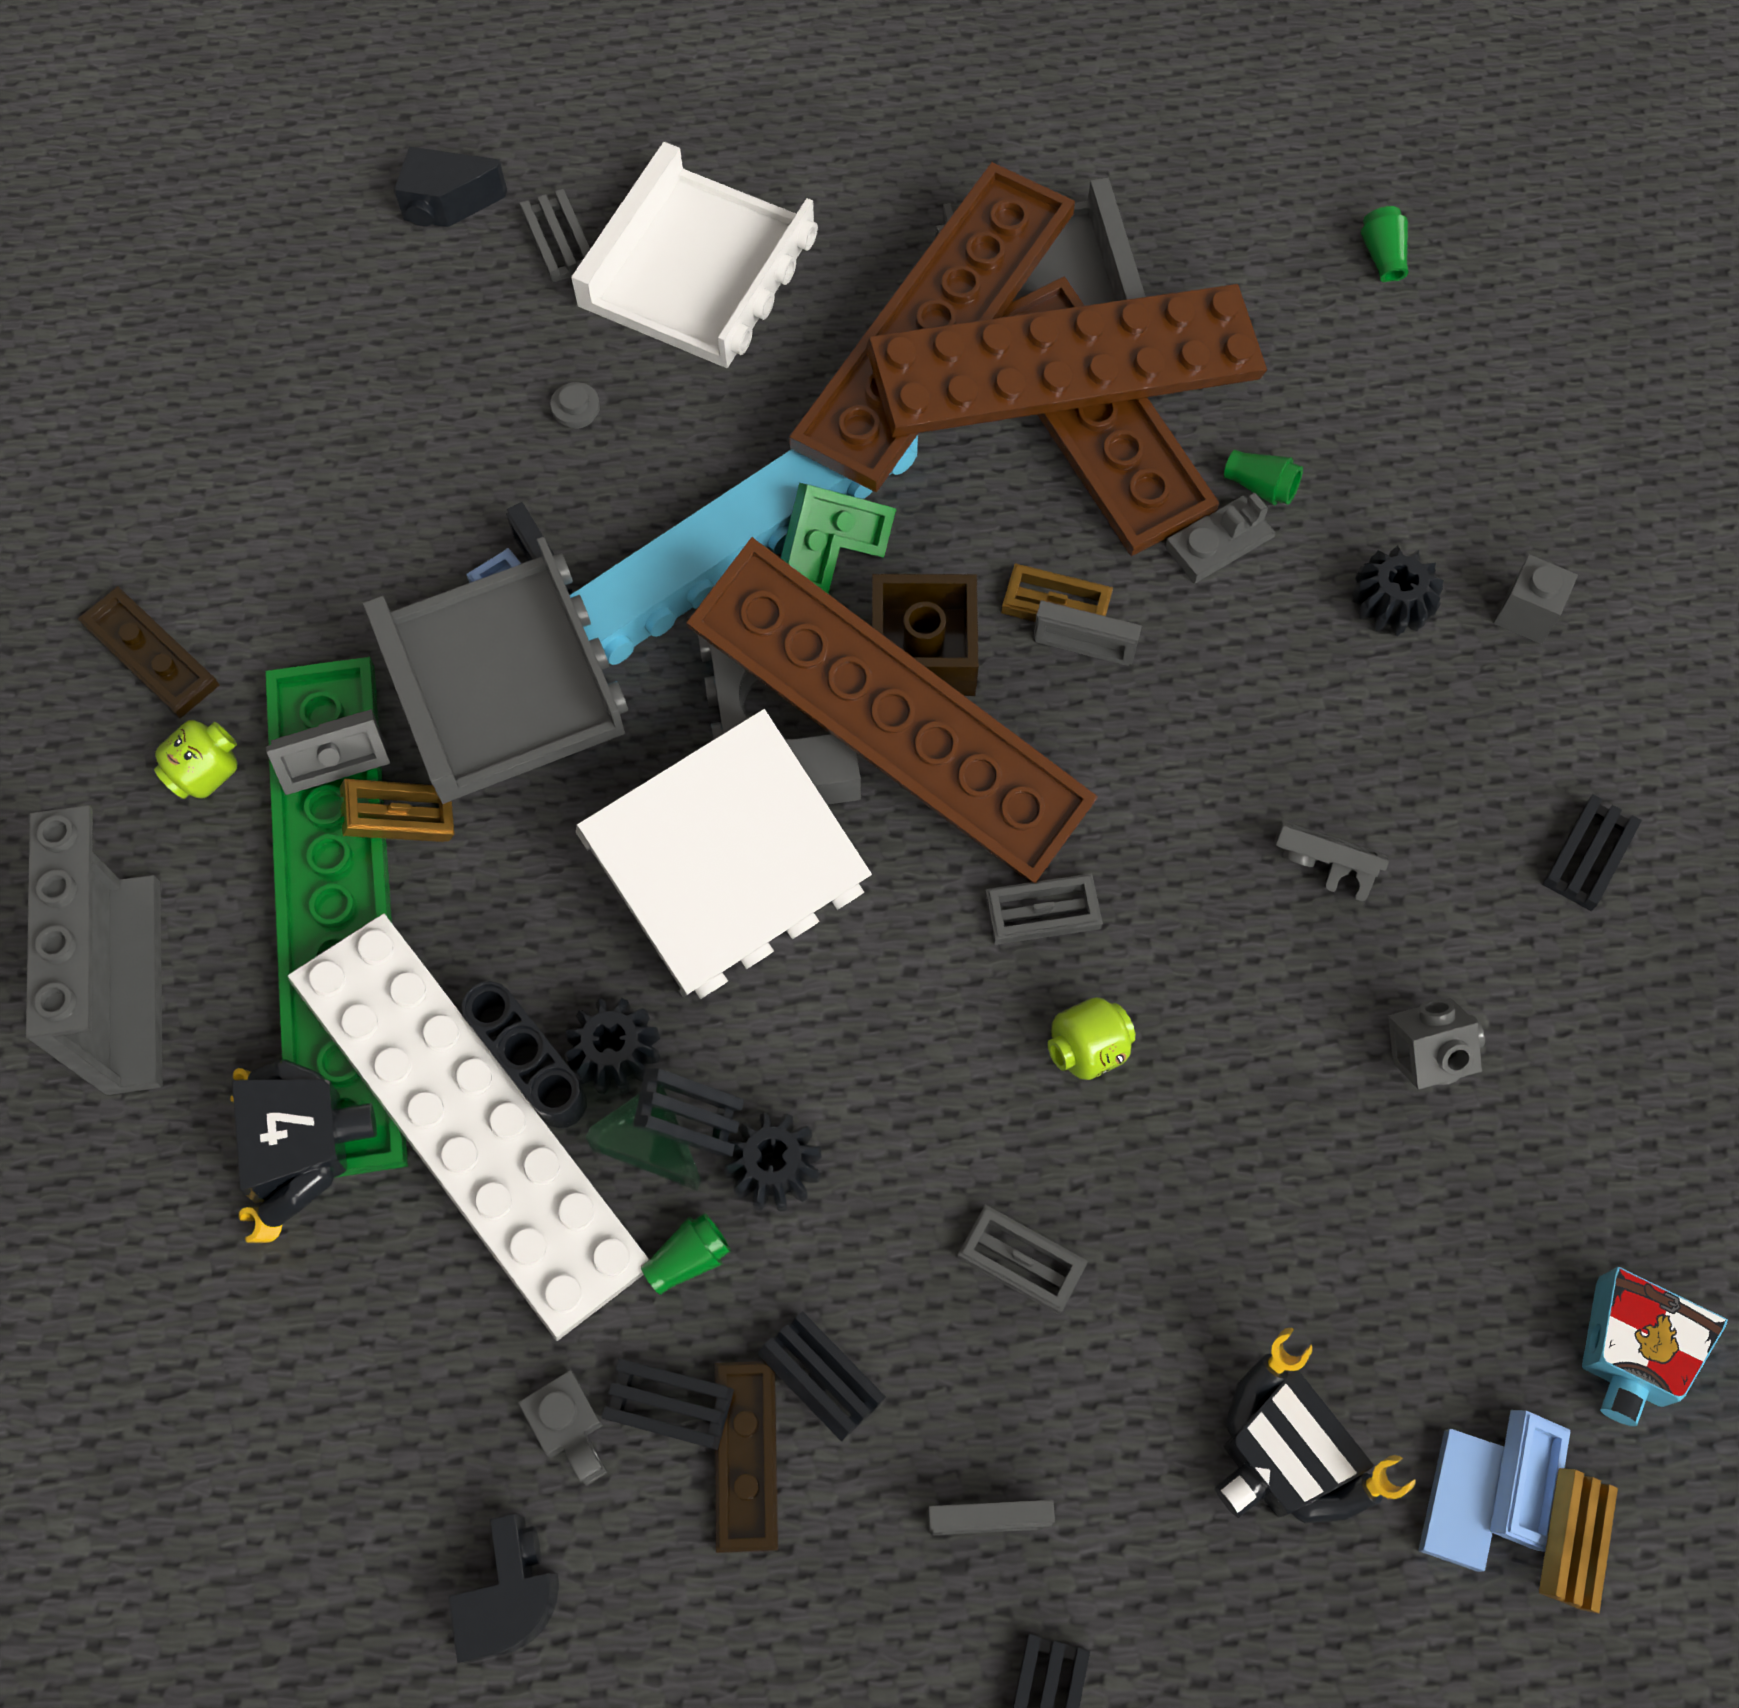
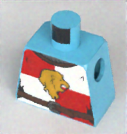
(1645, 1343)

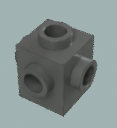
(1436, 1043)

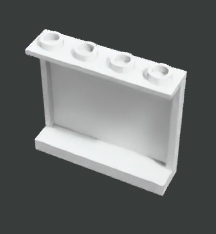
(692, 260)
(725, 854)

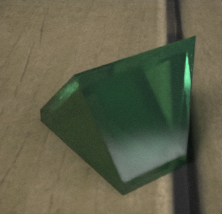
(655, 1154)

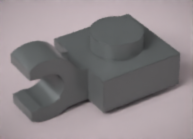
(562, 1420)

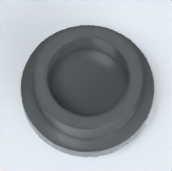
(575, 405)

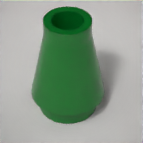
(1386, 240)
(1268, 476)
(686, 1254)

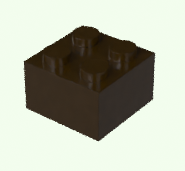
(932, 622)

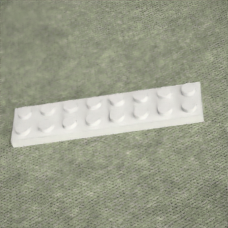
(470, 1125)

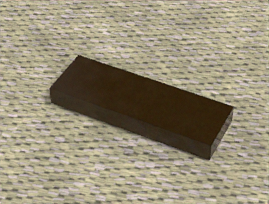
(149, 652)
(747, 1461)

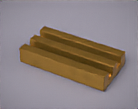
(1025, 602)
(396, 828)
(1578, 1540)

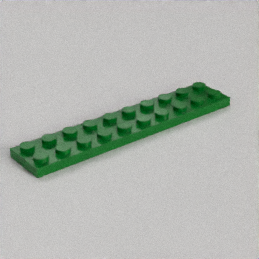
(325, 883)

